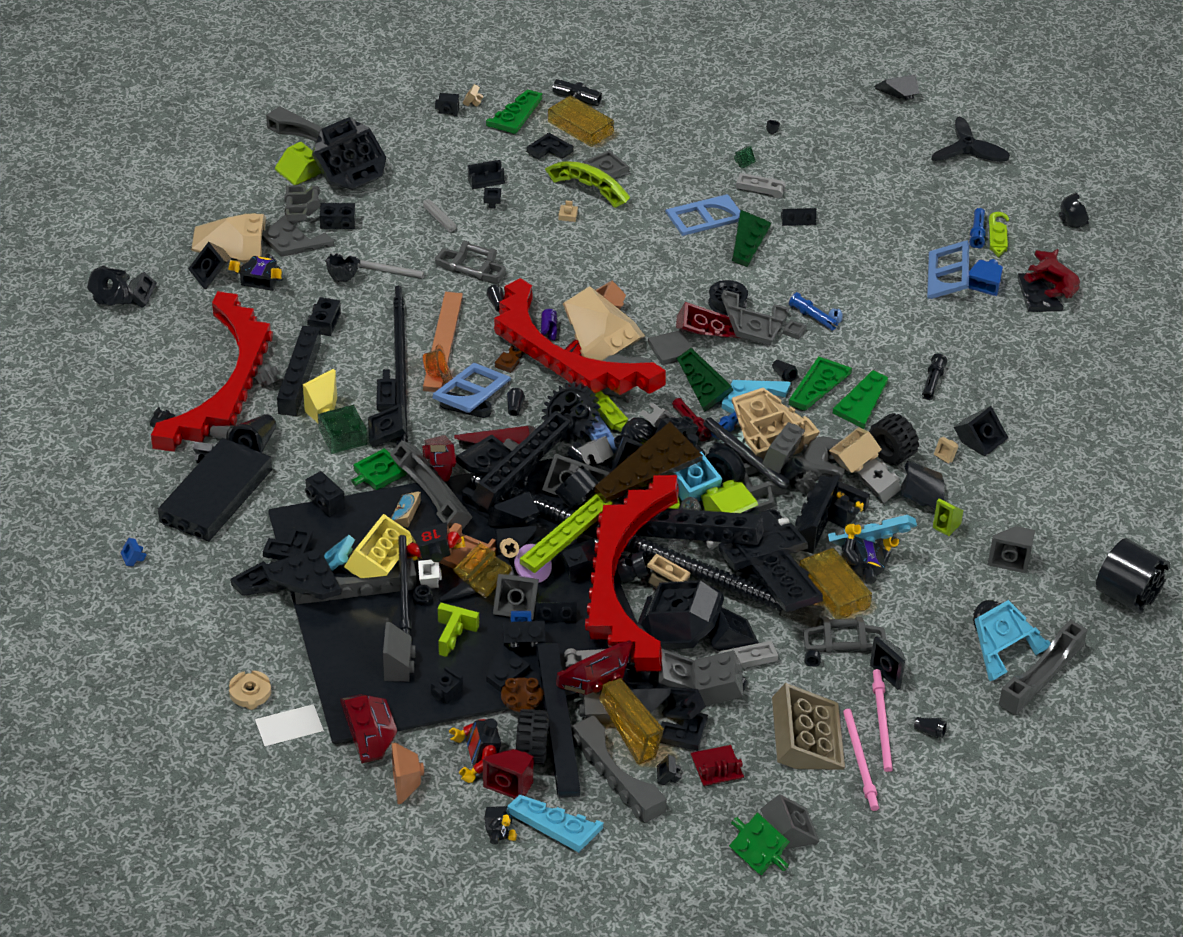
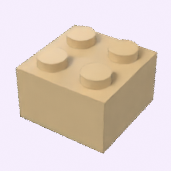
(855, 450)

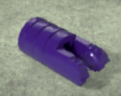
(549, 323)

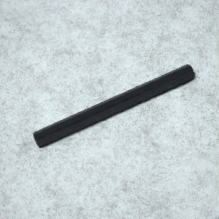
(745, 452)

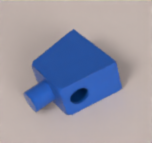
(985, 277)

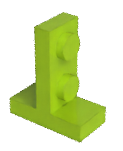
(456, 621)

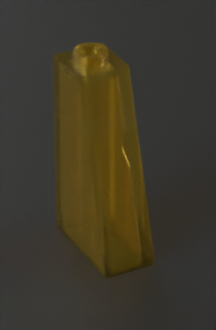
(633, 721)

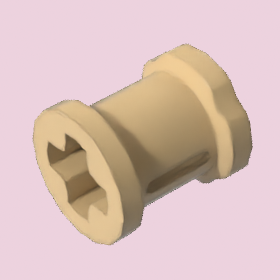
(508, 541)

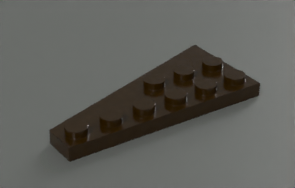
(661, 455)

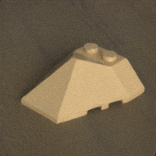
(236, 235)
(600, 325)
(764, 417)

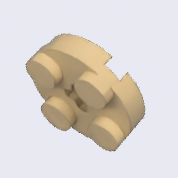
(252, 698)

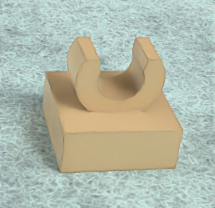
(473, 96)
(568, 212)
(946, 449)

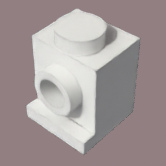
(429, 573)

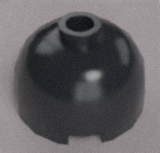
(1073, 211)

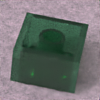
(342, 429)

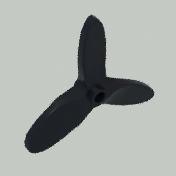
(969, 145)

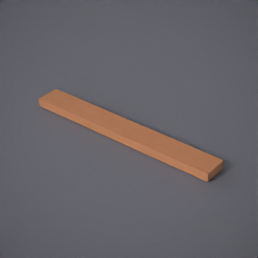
(445, 333)

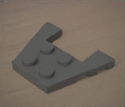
(289, 240)
(752, 324)

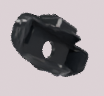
(102, 294)

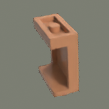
(459, 554)

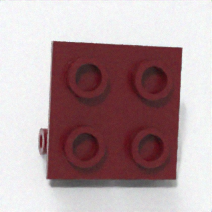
(717, 765)

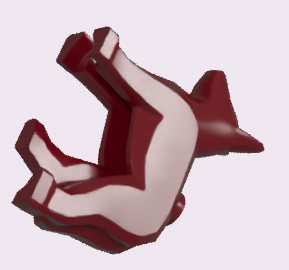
(1054, 272)

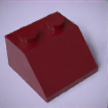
(508, 773)

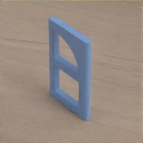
(721, 202)
(937, 288)
(468, 403)

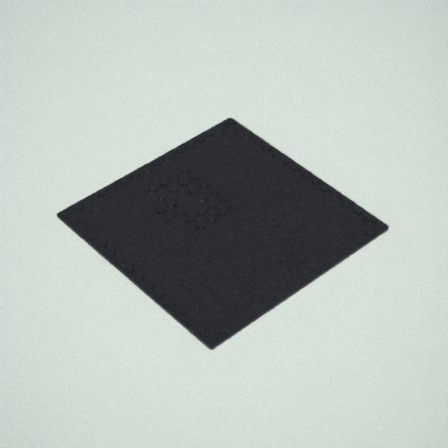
(348, 633)

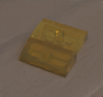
(481, 569)

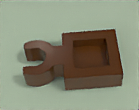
(509, 361)

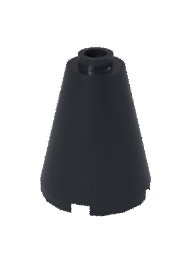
(254, 432)

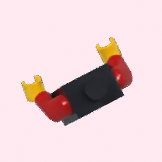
(434, 543)
(481, 741)

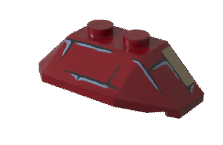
(441, 455)
(596, 670)
(369, 725)

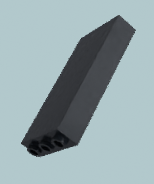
(215, 489)

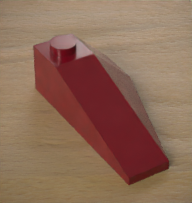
(703, 321)
(517, 434)

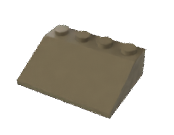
(807, 730)

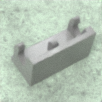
(657, 414)
(598, 448)

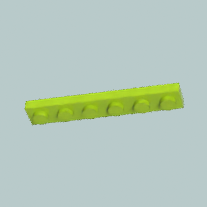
(563, 534)

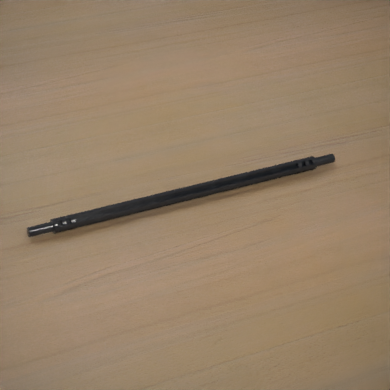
(399, 354)

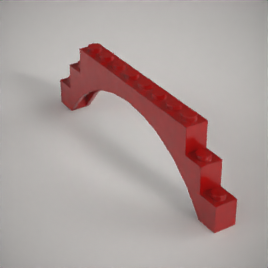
(517, 328)
(226, 404)
(617, 527)

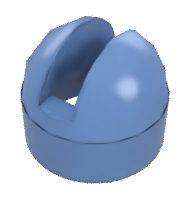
(838, 312)

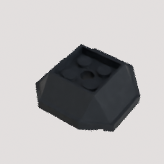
(357, 142)
(681, 613)

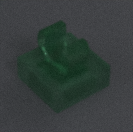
(744, 157)

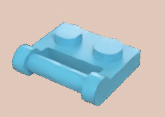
(339, 553)

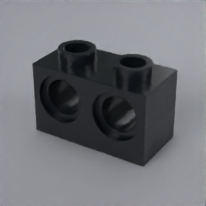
(337, 216)
(325, 315)

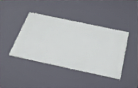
(289, 725)

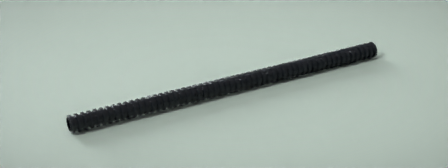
(637, 544)

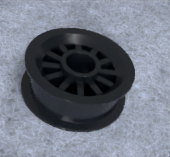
(715, 291)
(727, 464)

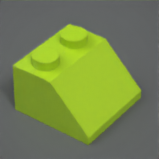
(297, 164)
(731, 498)

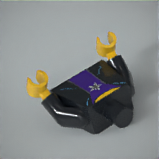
(258, 272)
(864, 556)

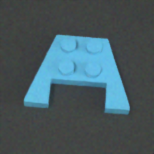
(741, 387)
(1002, 628)

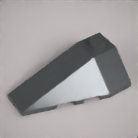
(563, 467)

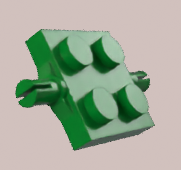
(377, 470)
(759, 844)

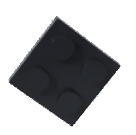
(387, 425)

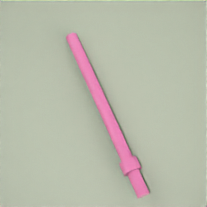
(879, 690)
(869, 789)

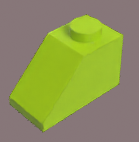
(947, 517)

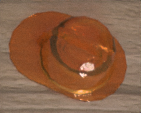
(436, 364)

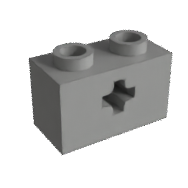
(879, 479)

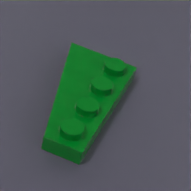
(516, 113)
(818, 382)
(859, 402)

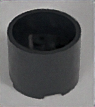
(1132, 575)

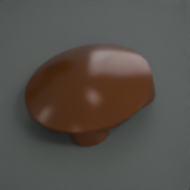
(521, 694)

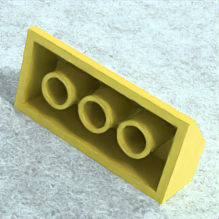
(378, 549)

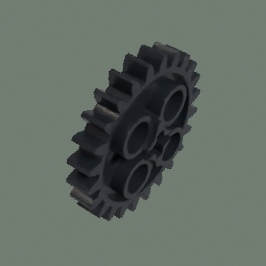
(584, 400)

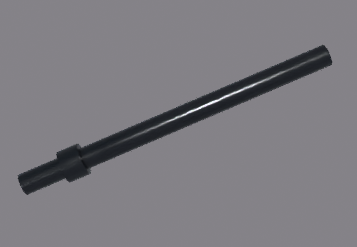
(405, 623)

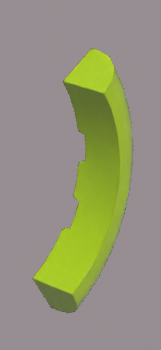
(590, 176)

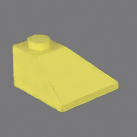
(320, 394)

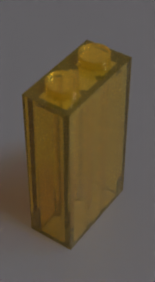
(580, 121)
(838, 583)

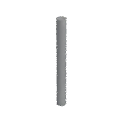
(392, 269)

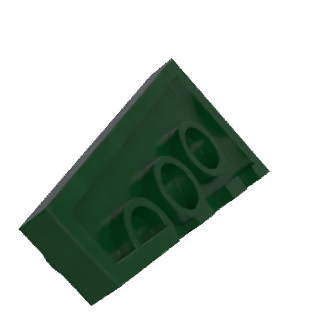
(749, 236)
(704, 380)

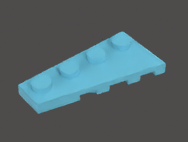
(875, 531)
(554, 822)

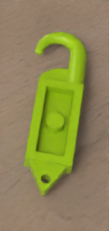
(998, 234)
(610, 412)

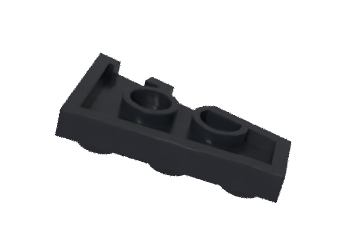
(1035, 298)

